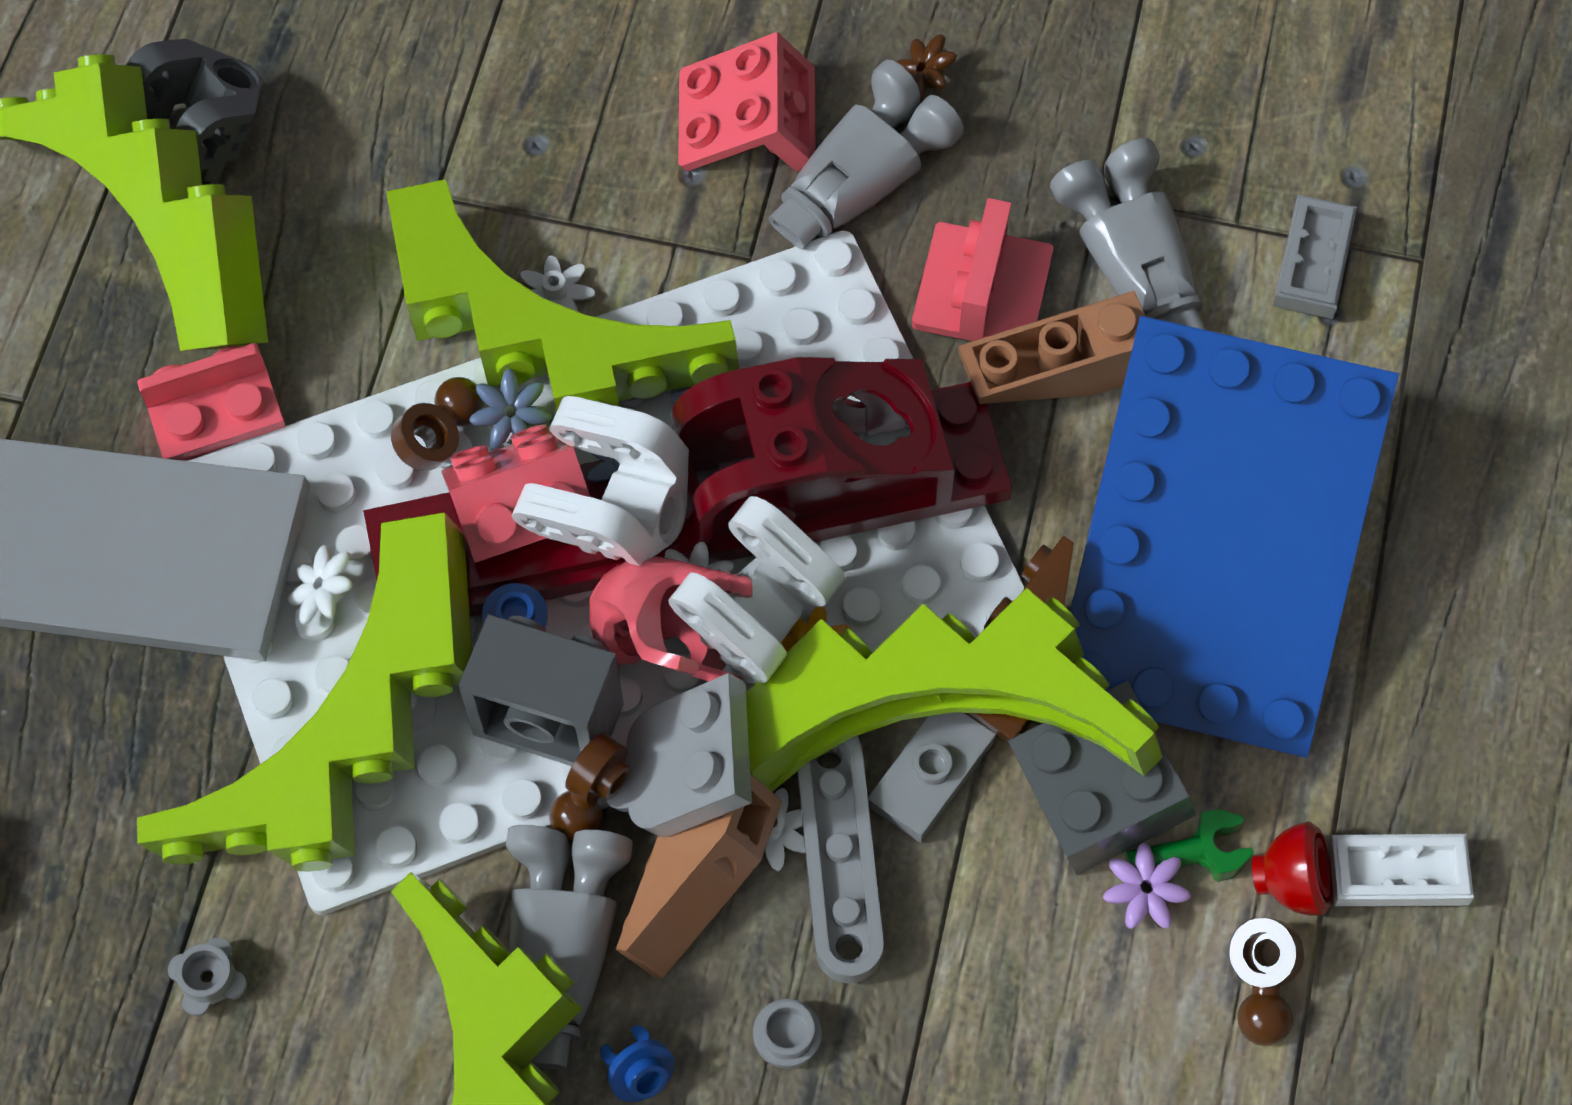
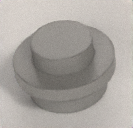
(787, 1033)

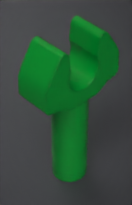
(1201, 846)

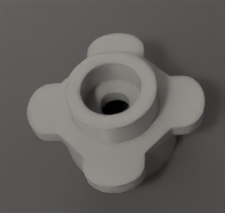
(189, 967)

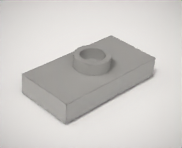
(1315, 256)
(930, 772)

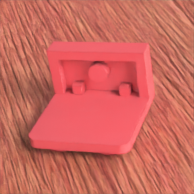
(490, 483)

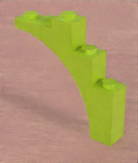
(193, 230)
(459, 289)
(930, 666)
(302, 795)
(497, 1000)

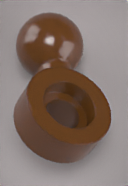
(435, 424)
(594, 774)
(1264, 1014)

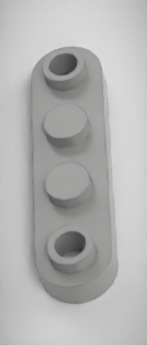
(841, 863)

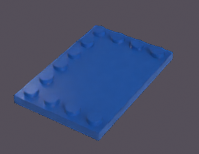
(1229, 530)

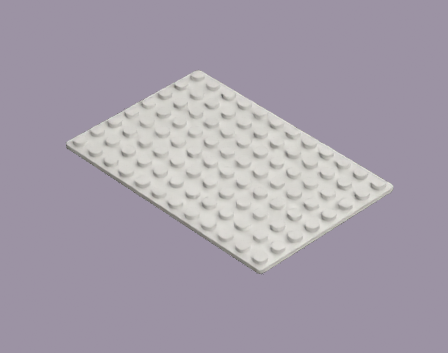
(473, 788)

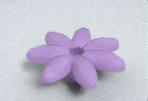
(1155, 879)

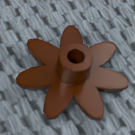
(928, 63)

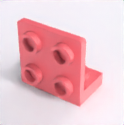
(745, 101)

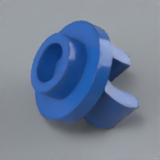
(516, 600)
(640, 1068)

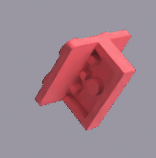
(981, 278)

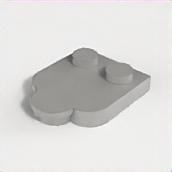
(688, 759)

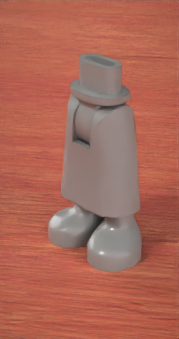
(865, 156)
(1137, 240)
(565, 923)

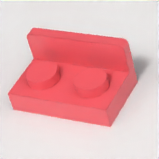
(211, 402)

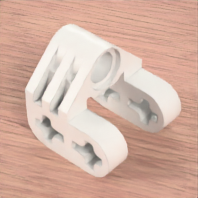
(643, 499)
(785, 579)

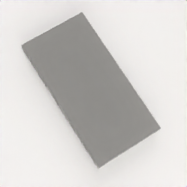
(145, 548)

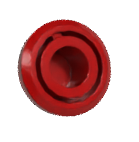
(1296, 870)

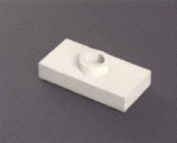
(1400, 870)

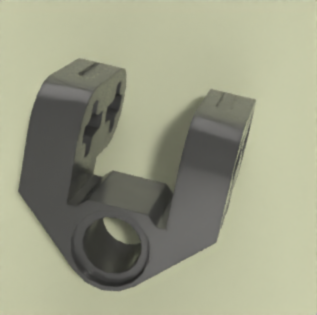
(213, 86)

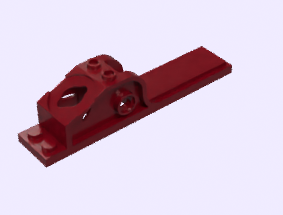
(804, 463)

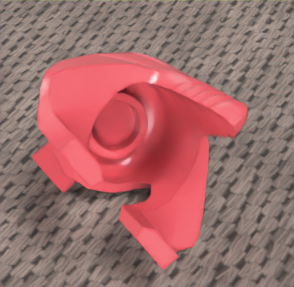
(635, 617)

